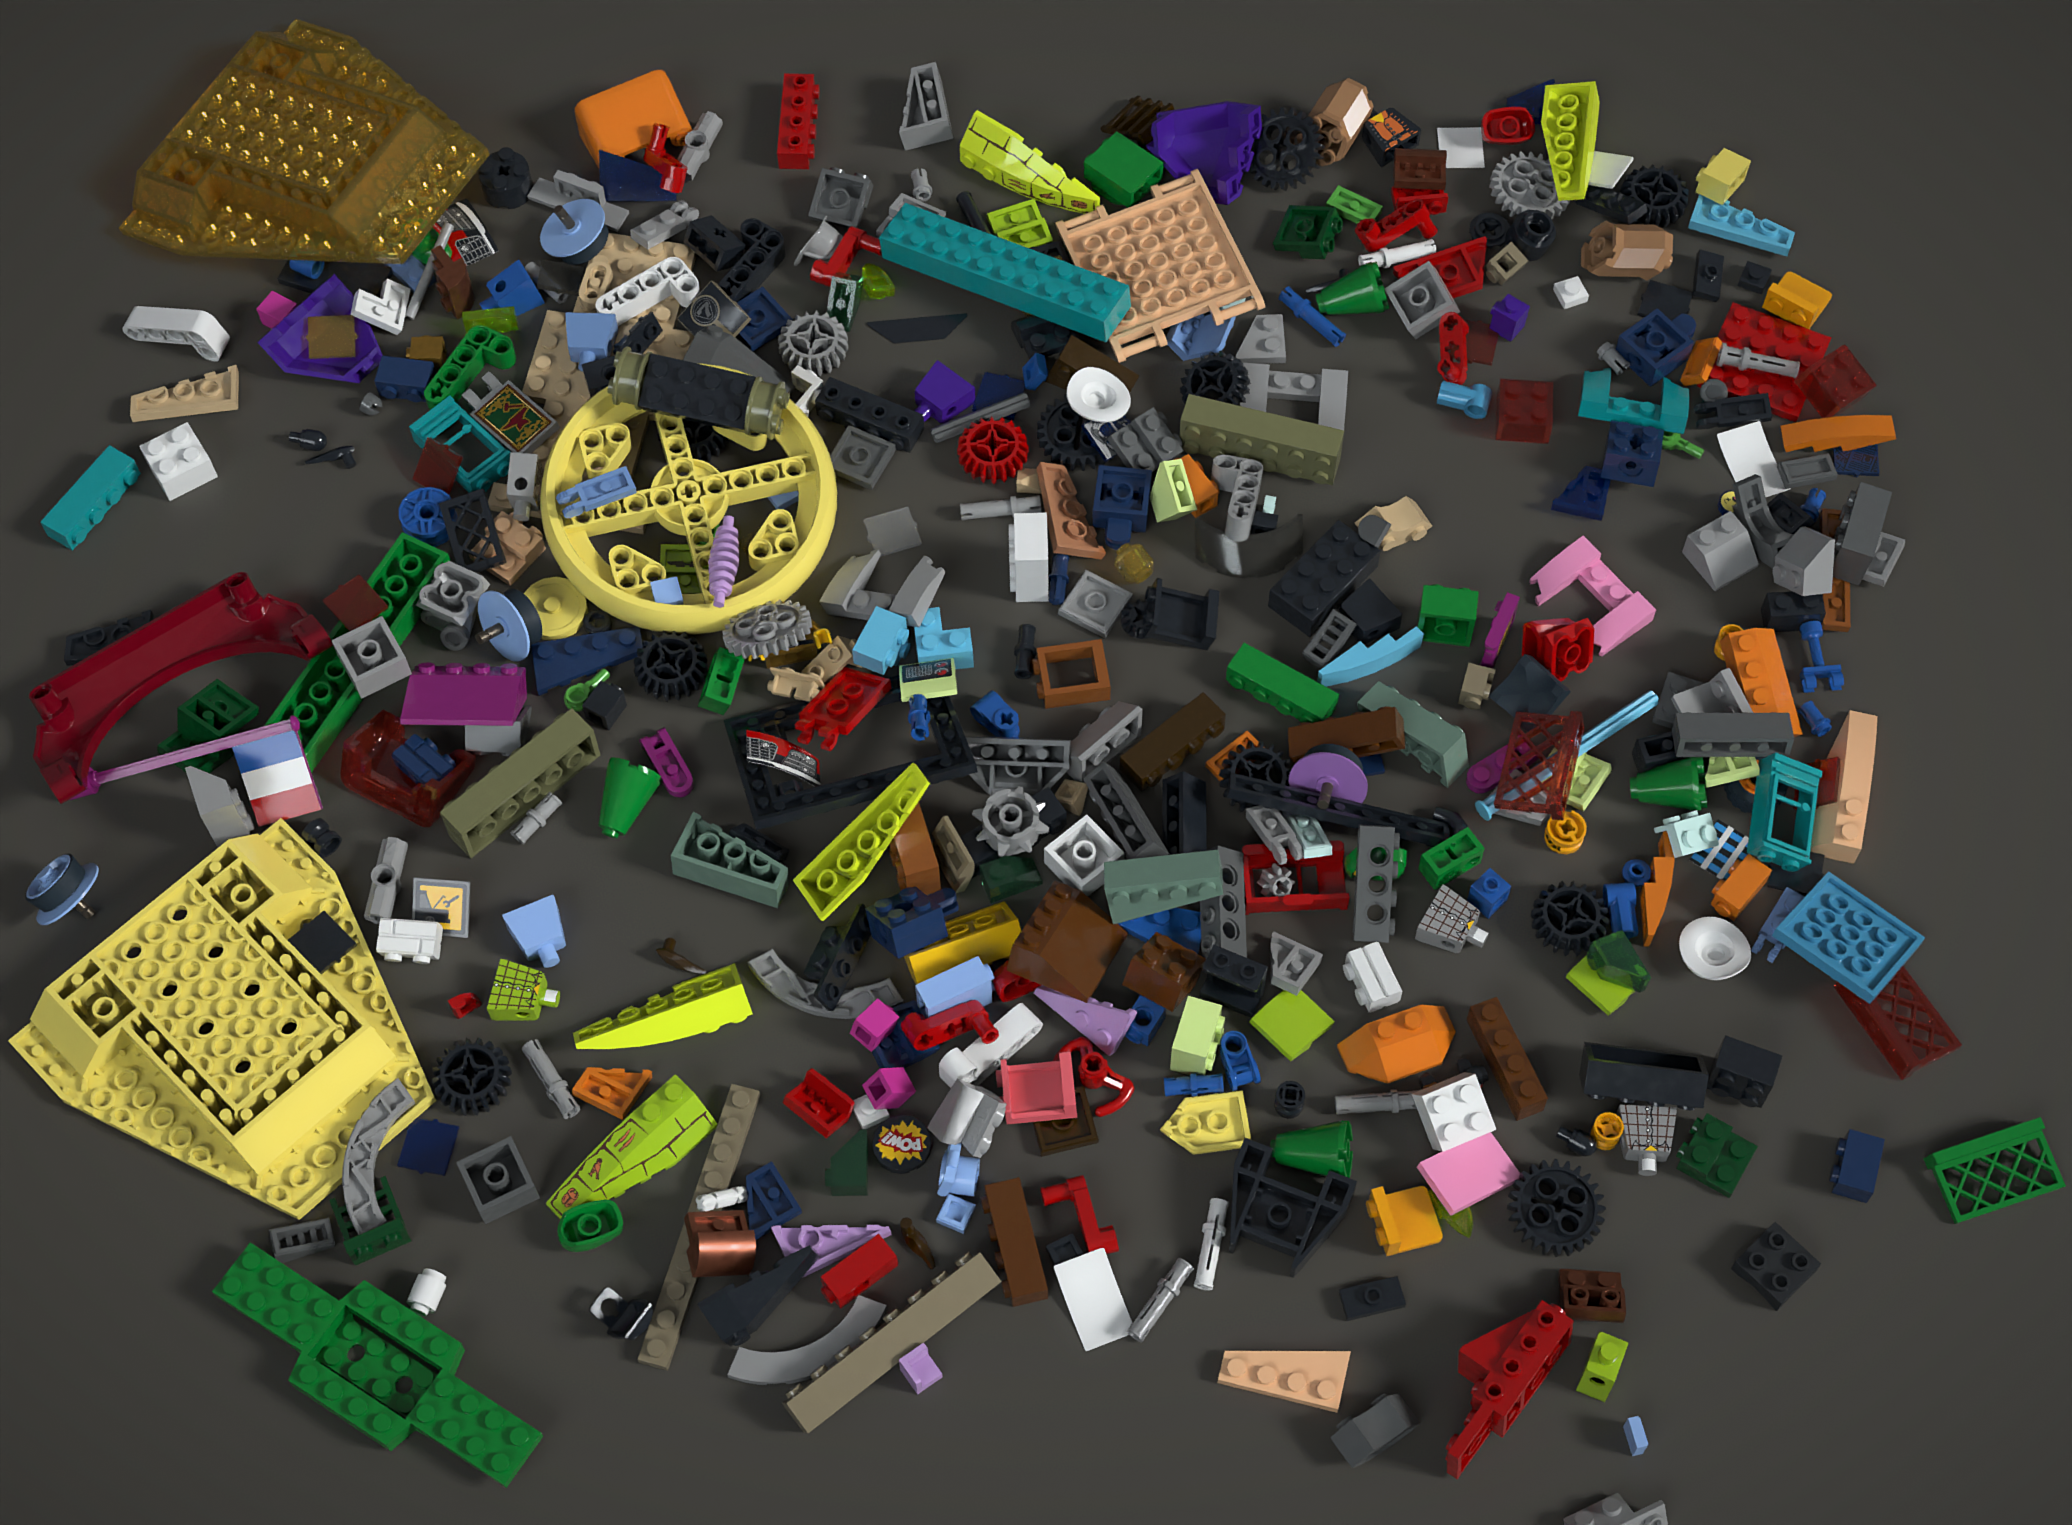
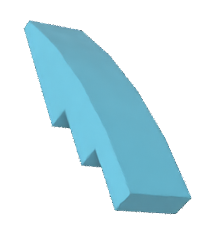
(1363, 661)

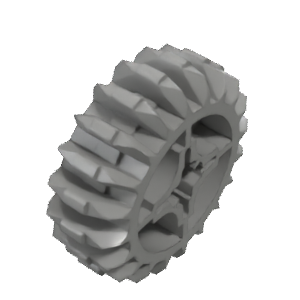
(813, 342)

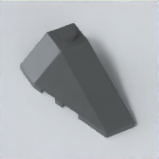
(722, 349)

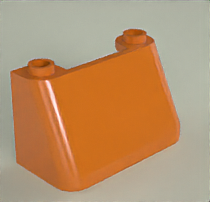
(624, 115)

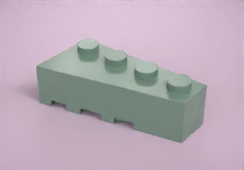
(1427, 736)
(728, 864)
(1160, 883)

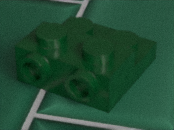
(1308, 231)
(1715, 1155)

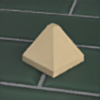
(1028, 481)
(1072, 796)

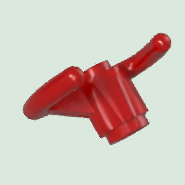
(1094, 1073)

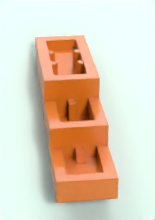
(1843, 431)
(1655, 894)

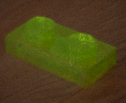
(497, 319)

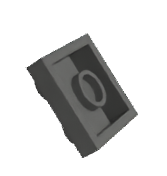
(840, 197)
(1146, 442)

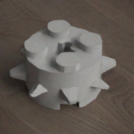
(1010, 821)

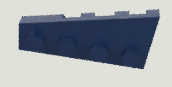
(572, 657)

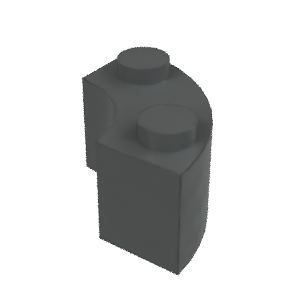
(1374, 1430)

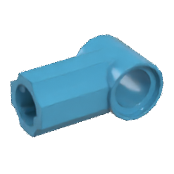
(1473, 399)

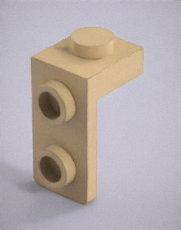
(832, 659)

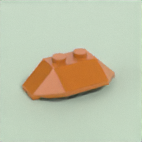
(1399, 1044)

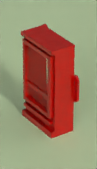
(1329, 879)

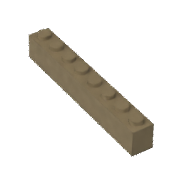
(884, 1346)

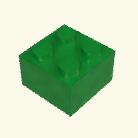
(1447, 614)

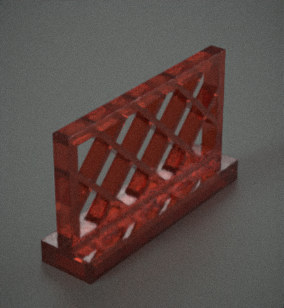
(1562, 772)
(1881, 1028)

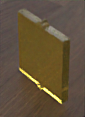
(331, 336)

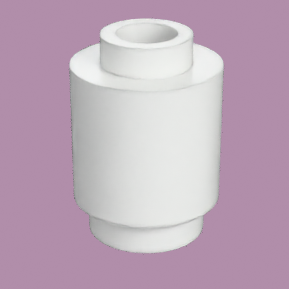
(426, 1292)

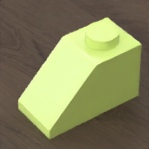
(1171, 492)

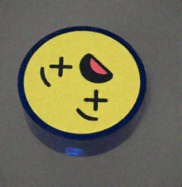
(1726, 502)

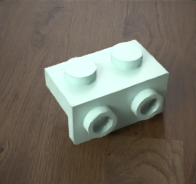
(1690, 834)

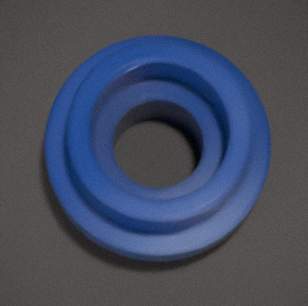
(1640, 865)

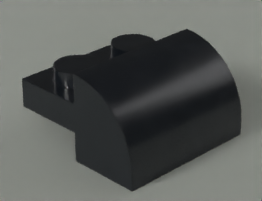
(1040, 335)

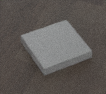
(1095, 604)

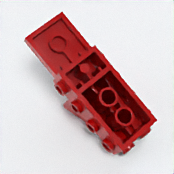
(1506, 1374)

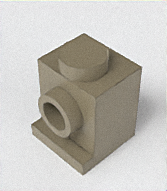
(1508, 257)
(1476, 686)

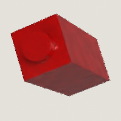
(858, 1271)

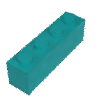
(90, 498)

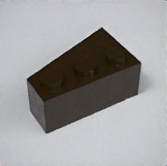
(1080, 355)

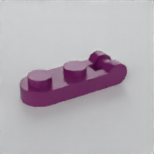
(668, 763)
(1486, 773)

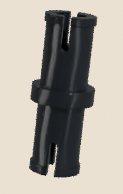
(1025, 651)

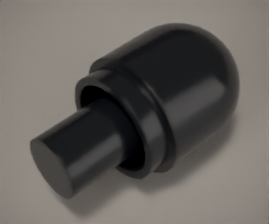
(309, 439)
(1578, 1141)

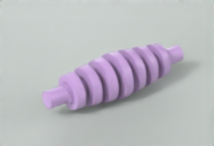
(723, 561)

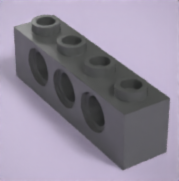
(1224, 915)
(1363, 927)

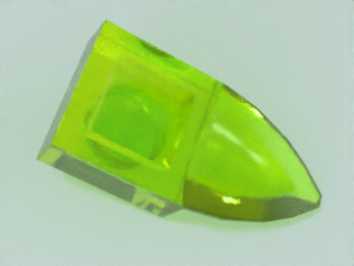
(877, 282)
(1460, 1221)

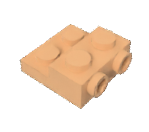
(518, 544)

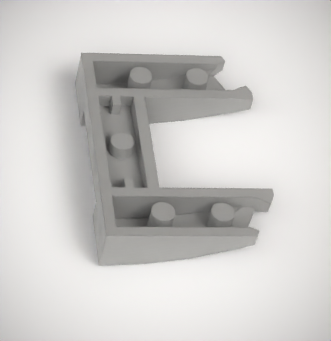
(1327, 389)
(847, 596)

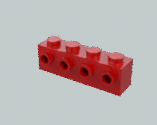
(796, 121)

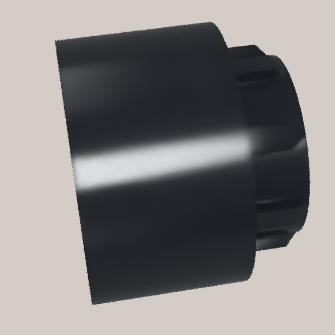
(1531, 233)

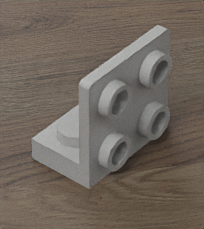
(1718, 695)

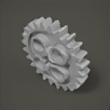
(1526, 185)
(767, 629)

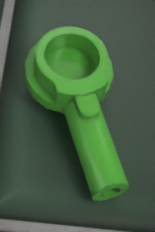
(1673, 440)
(578, 694)

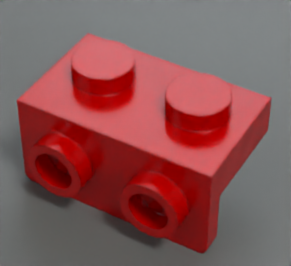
(1435, 200)
(820, 1103)

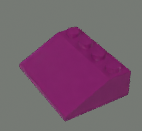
(464, 695)

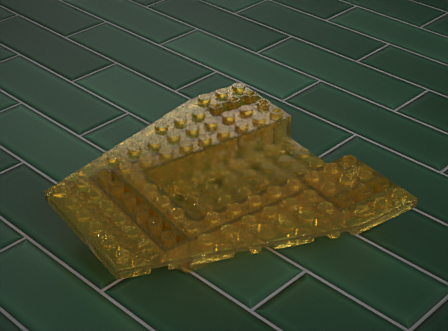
(240, 201)

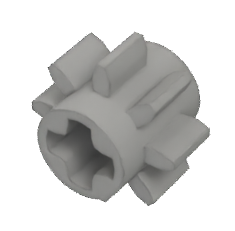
(1275, 881)

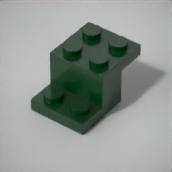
(205, 717)

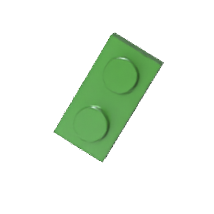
(1353, 206)

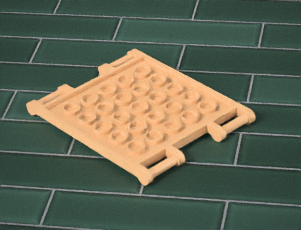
(1170, 255)

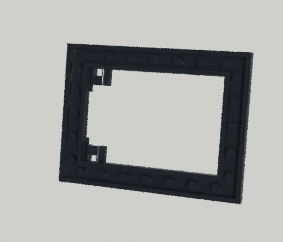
(772, 807)

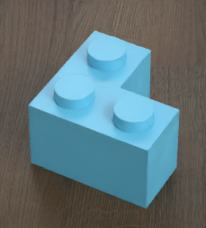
(882, 641)
(940, 644)

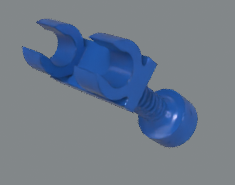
(1811, 632)

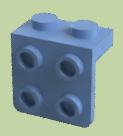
(1198, 336)

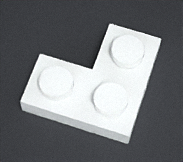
(384, 312)

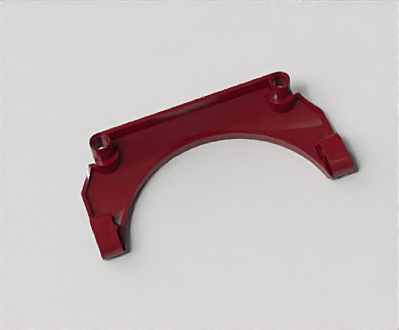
(99, 690)

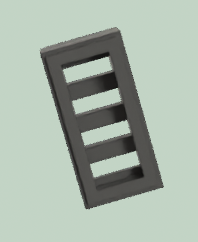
(1320, 635)
(294, 1252)

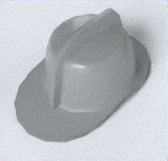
(821, 244)

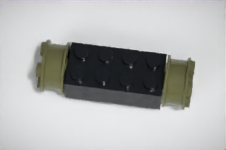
(698, 393)

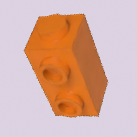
(1203, 490)
(1740, 888)

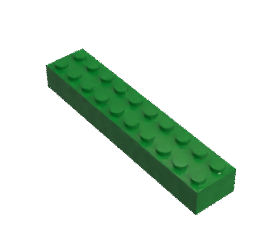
(324, 693)

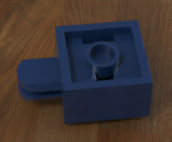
(1657, 345)
(1632, 453)
(1121, 503)
(911, 919)

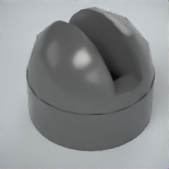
(370, 404)

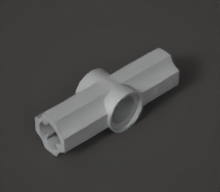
(699, 142)
(388, 865)

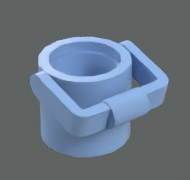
(958, 1173)

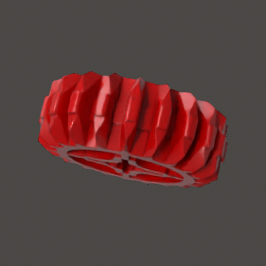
(976, 451)

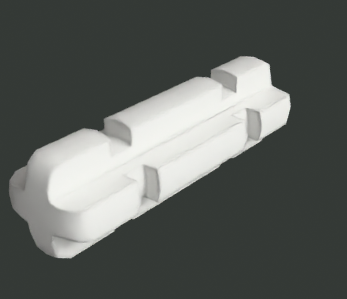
(721, 1198)

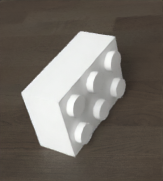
(1029, 557)

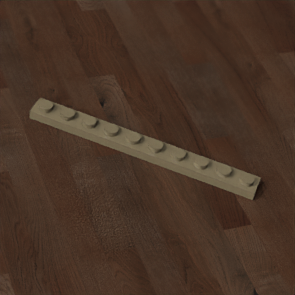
(715, 1176)

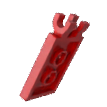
(841, 706)

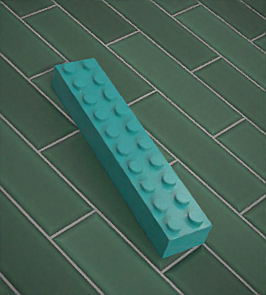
(1005, 272)

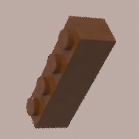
(1360, 732)
(1507, 1059)
(1015, 1242)

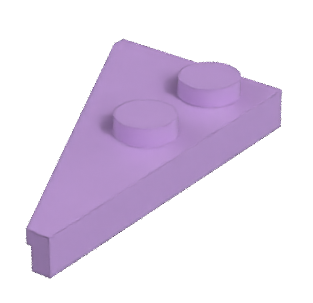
(1094, 1019)
(830, 1241)

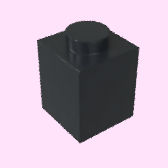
(605, 705)

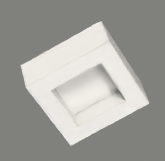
(1570, 292)
(867, 1114)

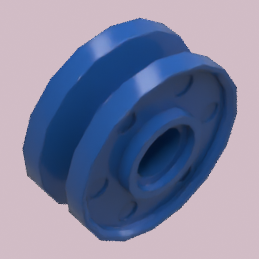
(419, 505)

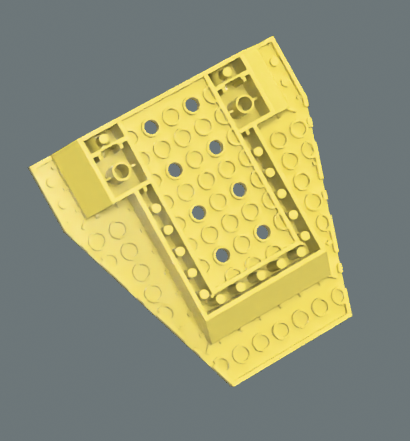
(142, 1066)

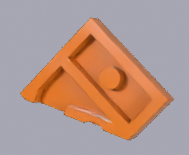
(611, 1089)

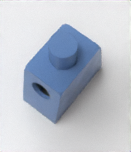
(590, 336)

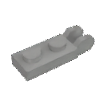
(664, 225)
(1274, 832)

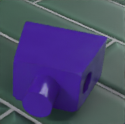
(943, 394)

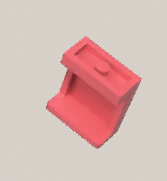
(1038, 1090)

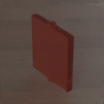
(1480, 343)
(437, 466)
(355, 603)
(1827, 784)

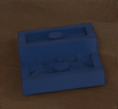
(896, 1048)

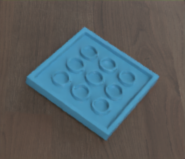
(1848, 937)

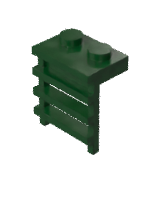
(378, 1240)

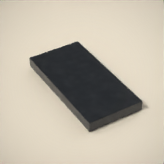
(353, 275)

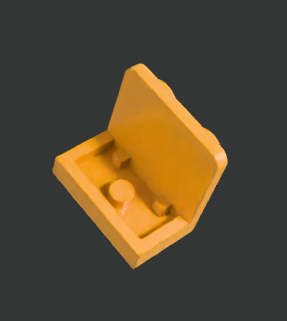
(1796, 300)
(1403, 1219)

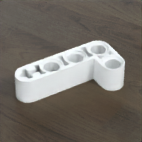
(638, 295)
(178, 327)
(982, 1059)

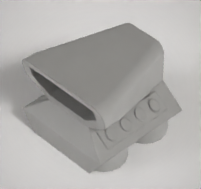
(452, 596)
(968, 1117)

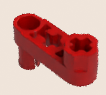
(655, 155)
(1378, 234)
(851, 243)
(1450, 370)
(931, 1031)
(1076, 1191)

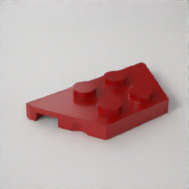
(1458, 266)

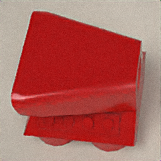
(1560, 644)

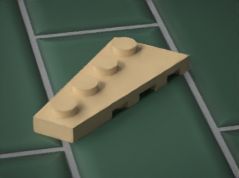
(187, 398)

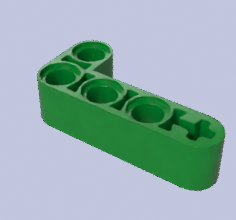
(464, 372)

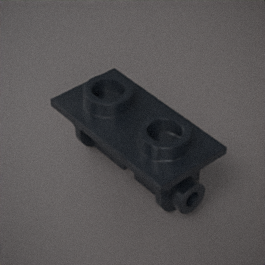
(641, 335)

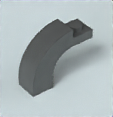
(1756, 518)

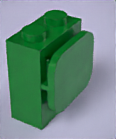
(1122, 170)

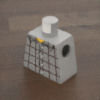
(524, 484)
(1450, 923)
(1647, 1135)

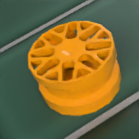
(1566, 834)

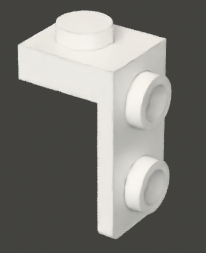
(809, 384)

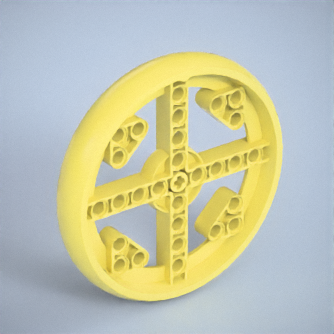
(777, 573)

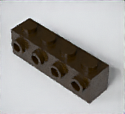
(1172, 742)

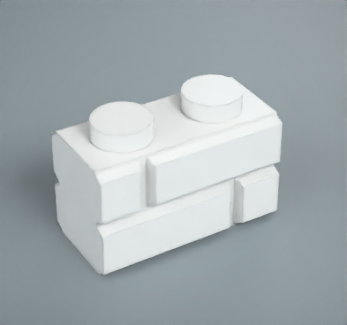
(409, 939)
(1372, 977)

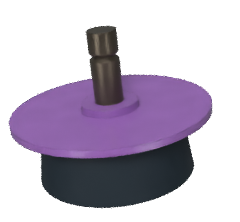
(1331, 772)

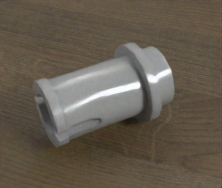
(922, 190)
(1612, 357)

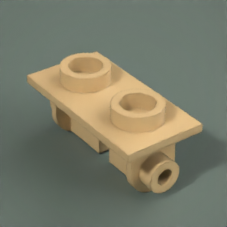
(787, 680)

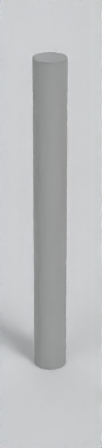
(427, 273)

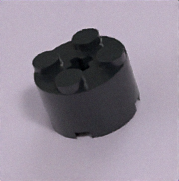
(505, 179)

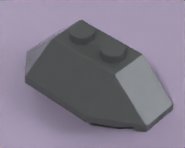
(1019, 762)

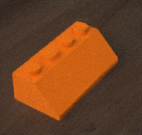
(1760, 672)

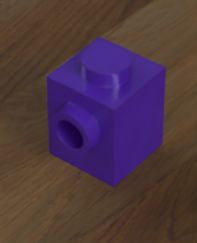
(1509, 317)

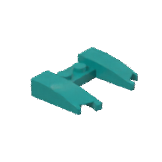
(1668, 416)

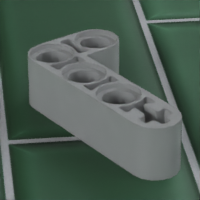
(1243, 479)

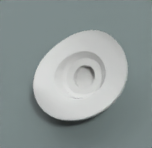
(1098, 395)
(1714, 948)

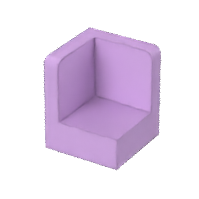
(919, 1368)

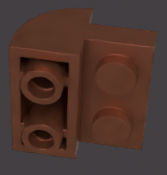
(1420, 169)
(452, 283)
(719, 1243)
(1592, 1295)

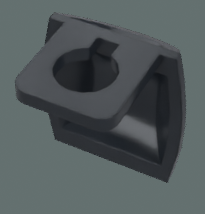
(632, 1316)

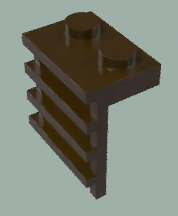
(1136, 120)

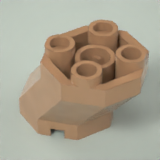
(1341, 117)
(1627, 250)

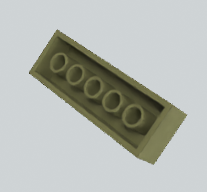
(1273, 440)
(520, 782)

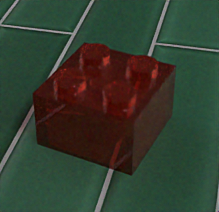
(1835, 382)
(1524, 411)

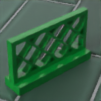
(1987, 1145)

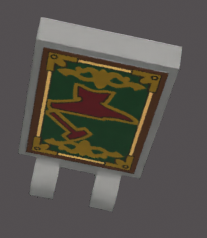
(511, 416)

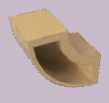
(1406, 520)

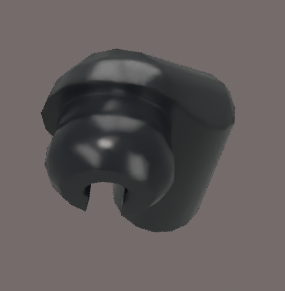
(1450, 817)

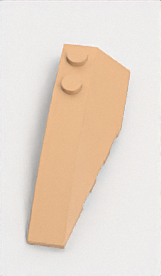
(1841, 825)

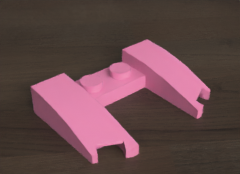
(1582, 562)

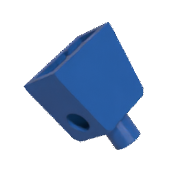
(511, 289)

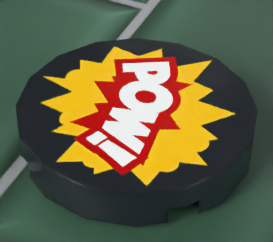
(901, 1144)

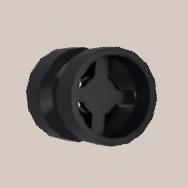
(319, 835)
(1287, 1105)

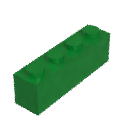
(1280, 686)

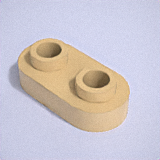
(593, 286)

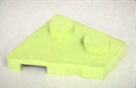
(1730, 769)

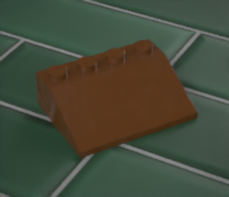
(1066, 943)

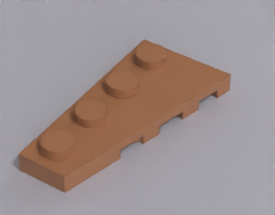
(1065, 515)

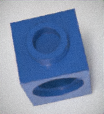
(1489, 893)
(1150, 1011)

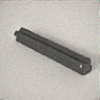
(997, 411)

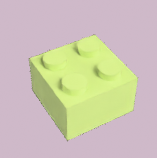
(1197, 1037)

